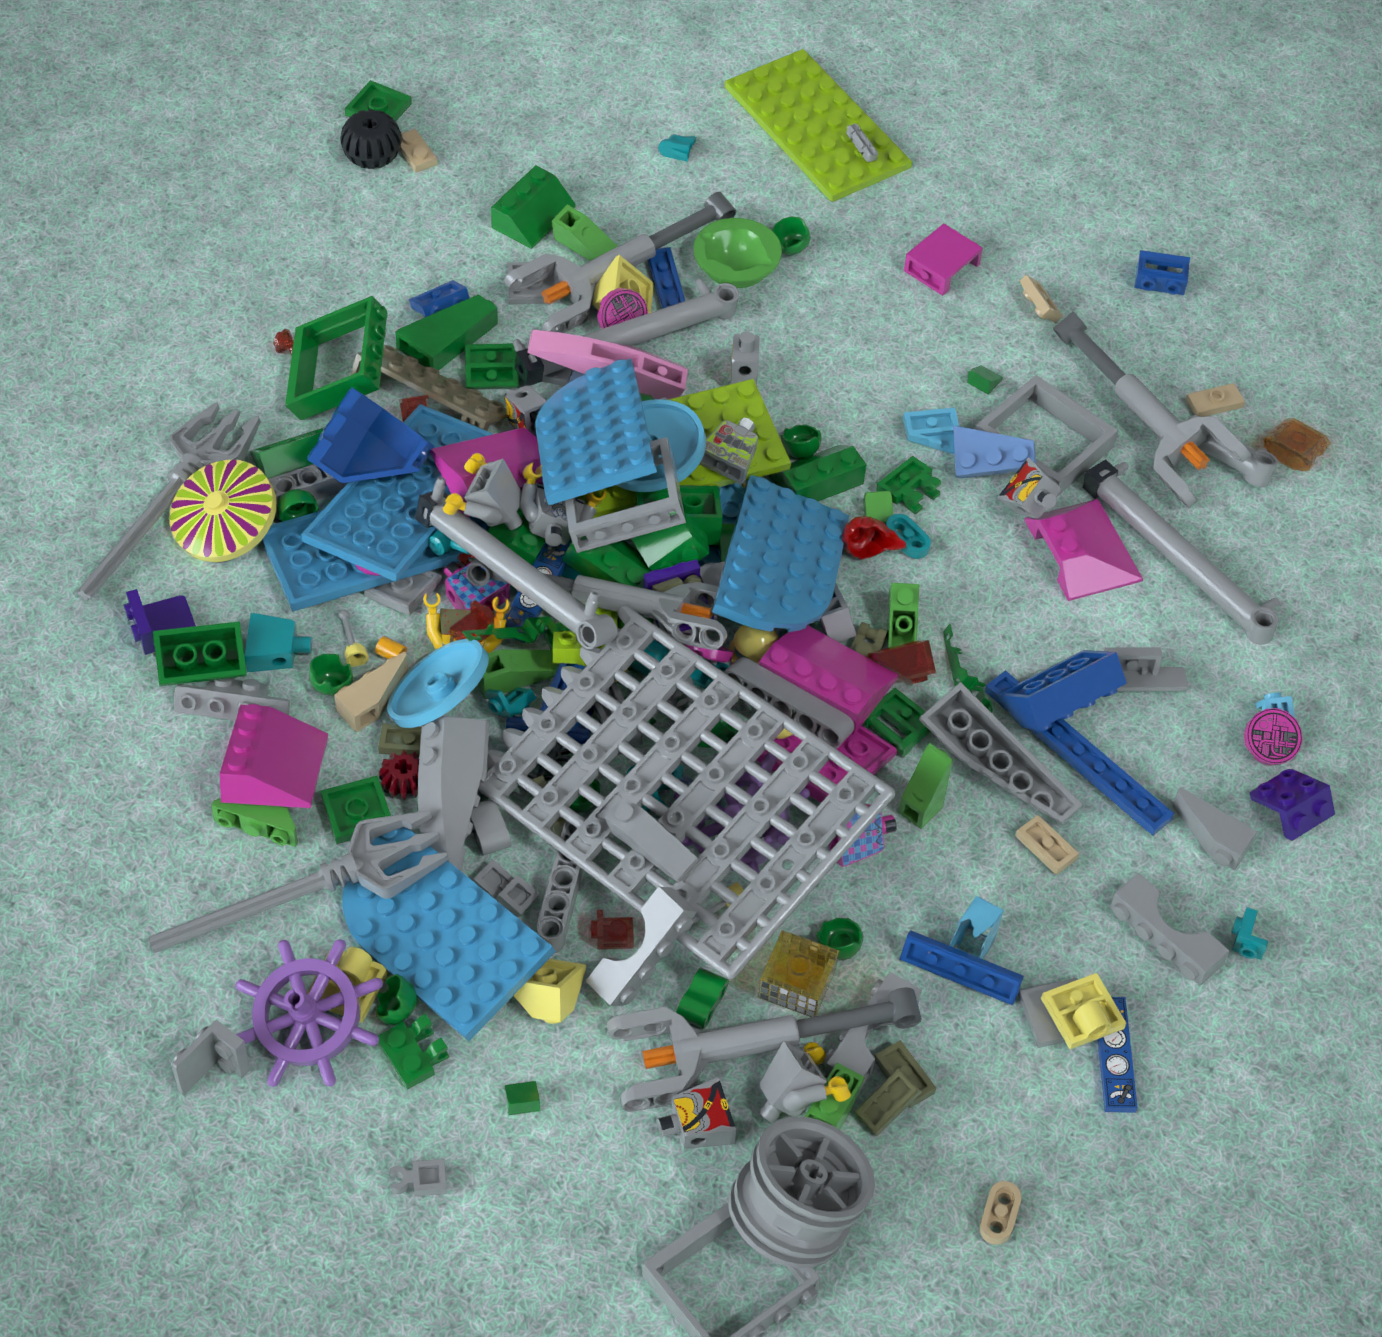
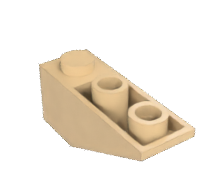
(368, 697)

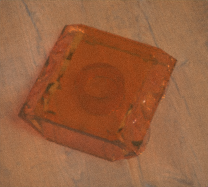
(1296, 444)

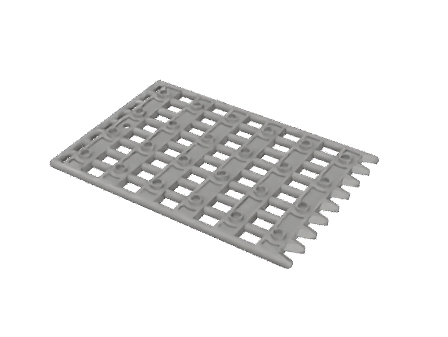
(697, 800)

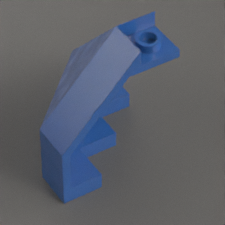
(367, 442)

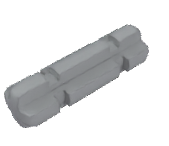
(862, 143)

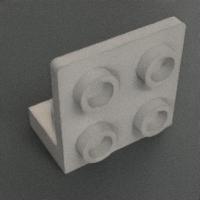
(211, 1046)

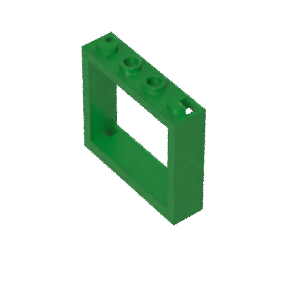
(300, 396)

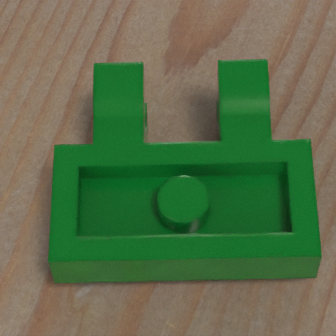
(906, 479)
(406, 1055)

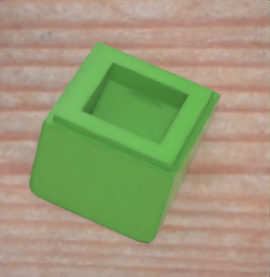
(878, 505)

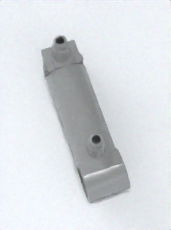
(1256, 469)

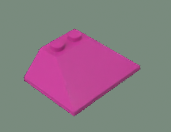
(1086, 549)

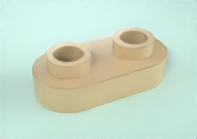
(999, 1214)

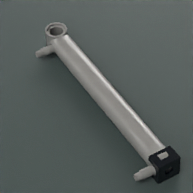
(720, 304)
(1256, 619)
(590, 628)

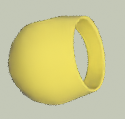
(752, 642)

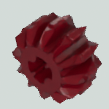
(400, 774)

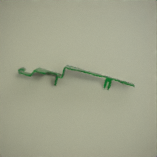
(530, 630)
(969, 682)

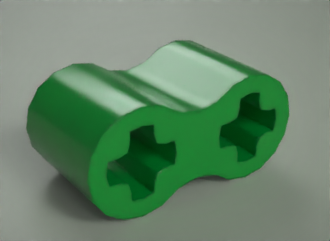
(702, 997)

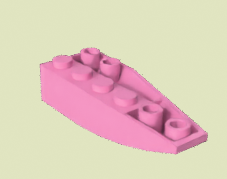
(653, 373)

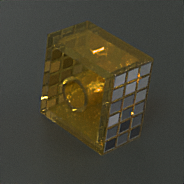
(798, 974)

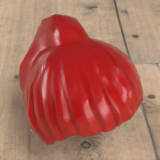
(869, 537)

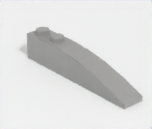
(996, 753)
(448, 779)

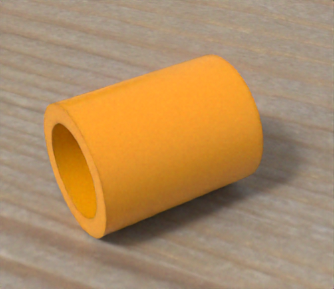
(389, 648)

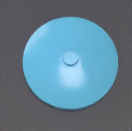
(685, 438)
(437, 683)

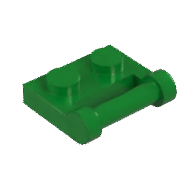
(904, 715)

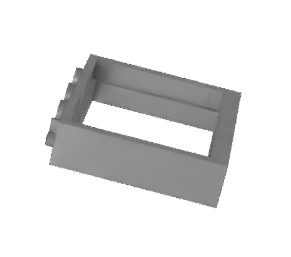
(1067, 411)
(635, 520)
(692, 1242)

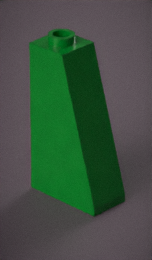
(444, 334)

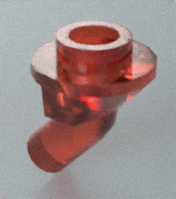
(283, 341)

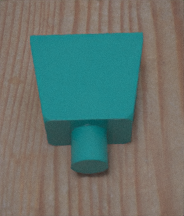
(273, 643)

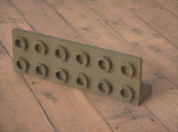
(448, 391)

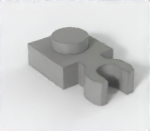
(426, 1178)

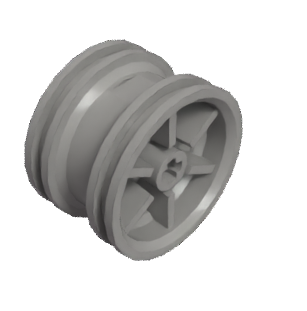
(801, 1192)

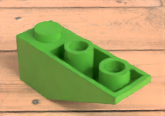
(580, 234)
(902, 613)
(517, 668)
(927, 787)

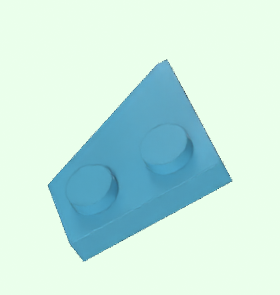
(932, 428)

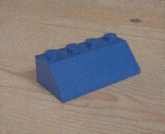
(1063, 689)

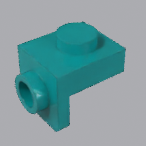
(510, 704)
(1245, 943)

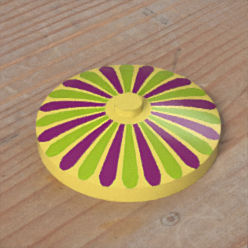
(223, 510)

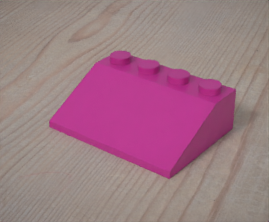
(515, 446)
(830, 672)
(271, 759)

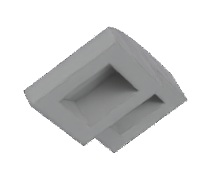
(510, 892)

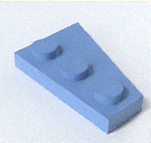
(989, 453)

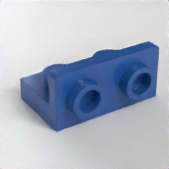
(439, 298)

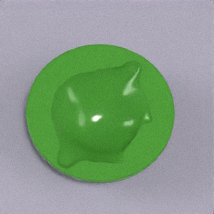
(737, 251)

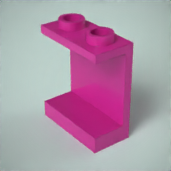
(941, 257)

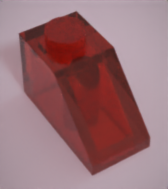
(908, 660)

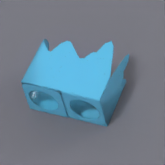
(979, 918)

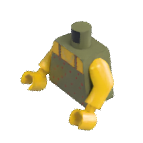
(439, 623)

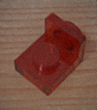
(477, 619)
(612, 932)

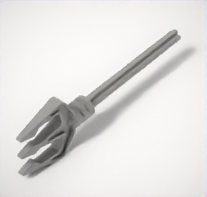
(192, 458)
(362, 865)

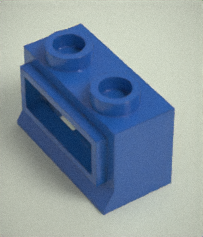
(1160, 278)

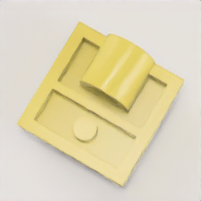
(359, 969)
(1083, 1011)

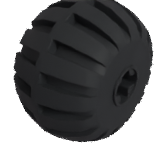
(371, 139)

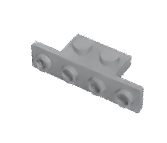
(1144, 672)
(223, 698)

